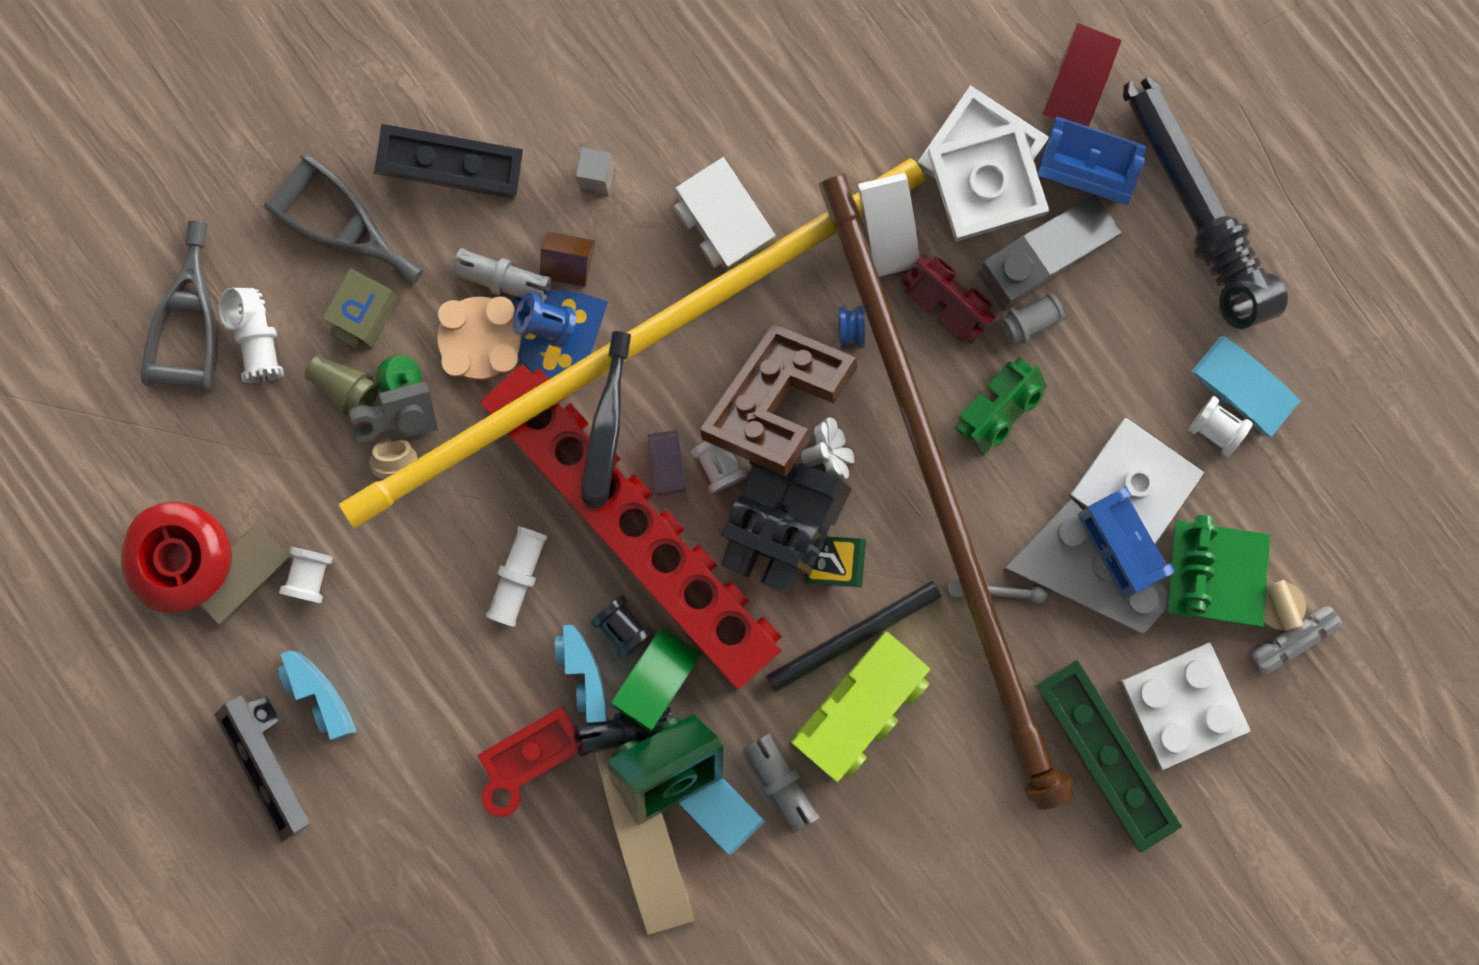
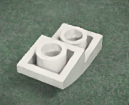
(889, 223)

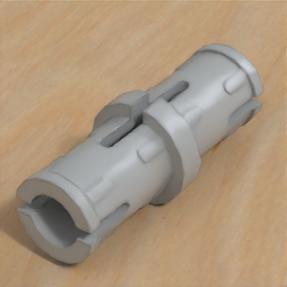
(499, 275)
(781, 783)

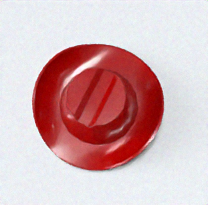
(175, 556)

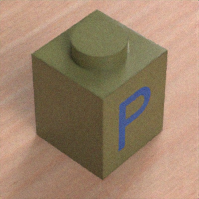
(359, 310)

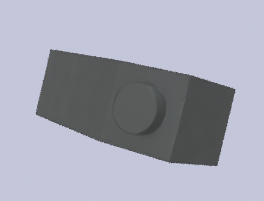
(1048, 252)

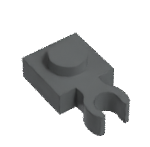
(402, 413)

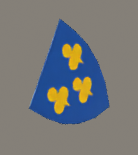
(538, 352)

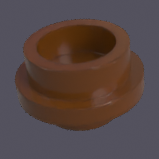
(1050, 788)

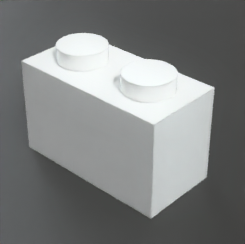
(723, 216)

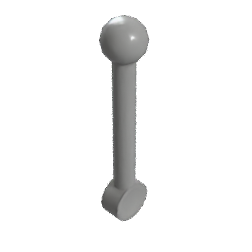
(1036, 594)

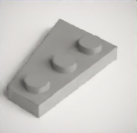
(1069, 565)

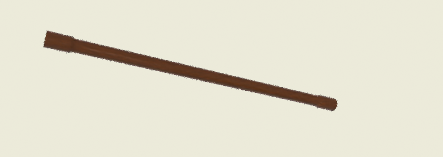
(1024, 730)

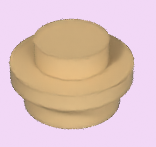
(391, 457)

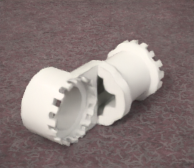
(250, 333)

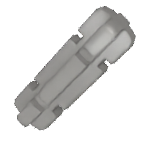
(1297, 640)

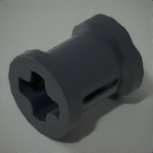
(622, 627)

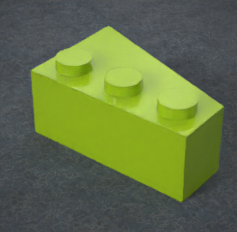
(862, 707)

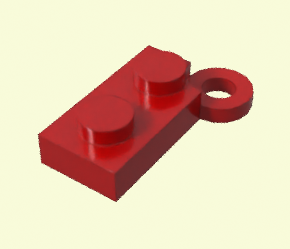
(526, 757)

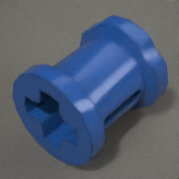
(544, 320)

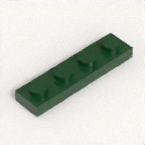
(1108, 756)

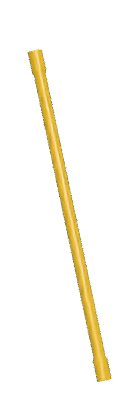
(382, 494)

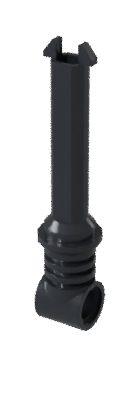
(1221, 241)

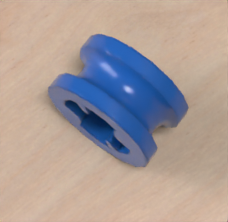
(851, 327)

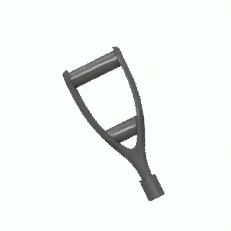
(352, 231)
(186, 301)

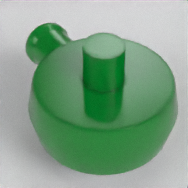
(397, 372)

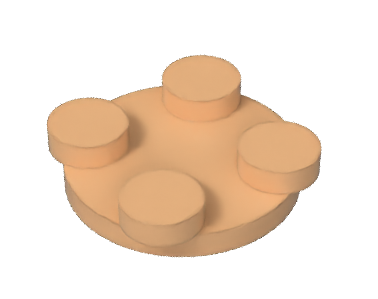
(478, 337)

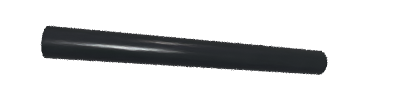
(854, 636)

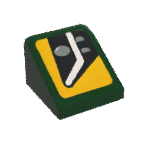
(839, 563)

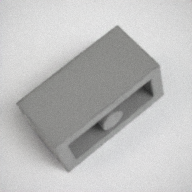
(595, 171)

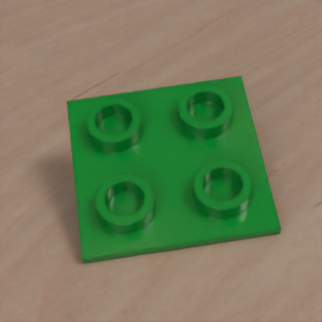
(1218, 572)

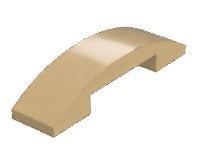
(648, 860)

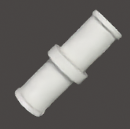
(516, 576)

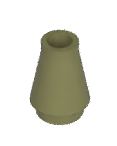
(341, 383)

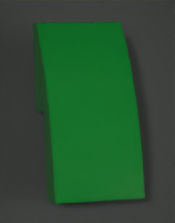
(655, 679)

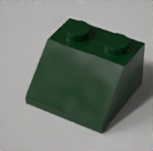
(666, 767)

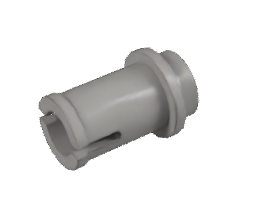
(1031, 319)

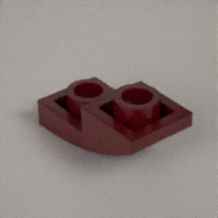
(1082, 75)

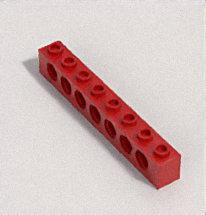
(566, 425)

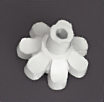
(829, 450)

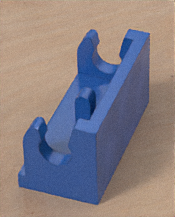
(1092, 160)
(1124, 543)

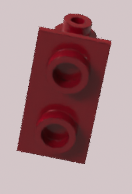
(937, 284)

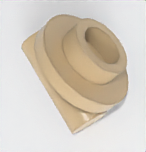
(1284, 606)

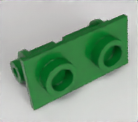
(1018, 391)

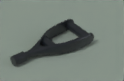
(605, 428)

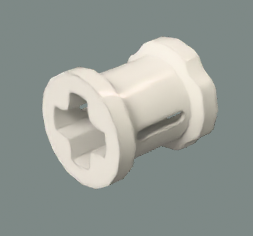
(1220, 426)
(719, 466)
(306, 574)

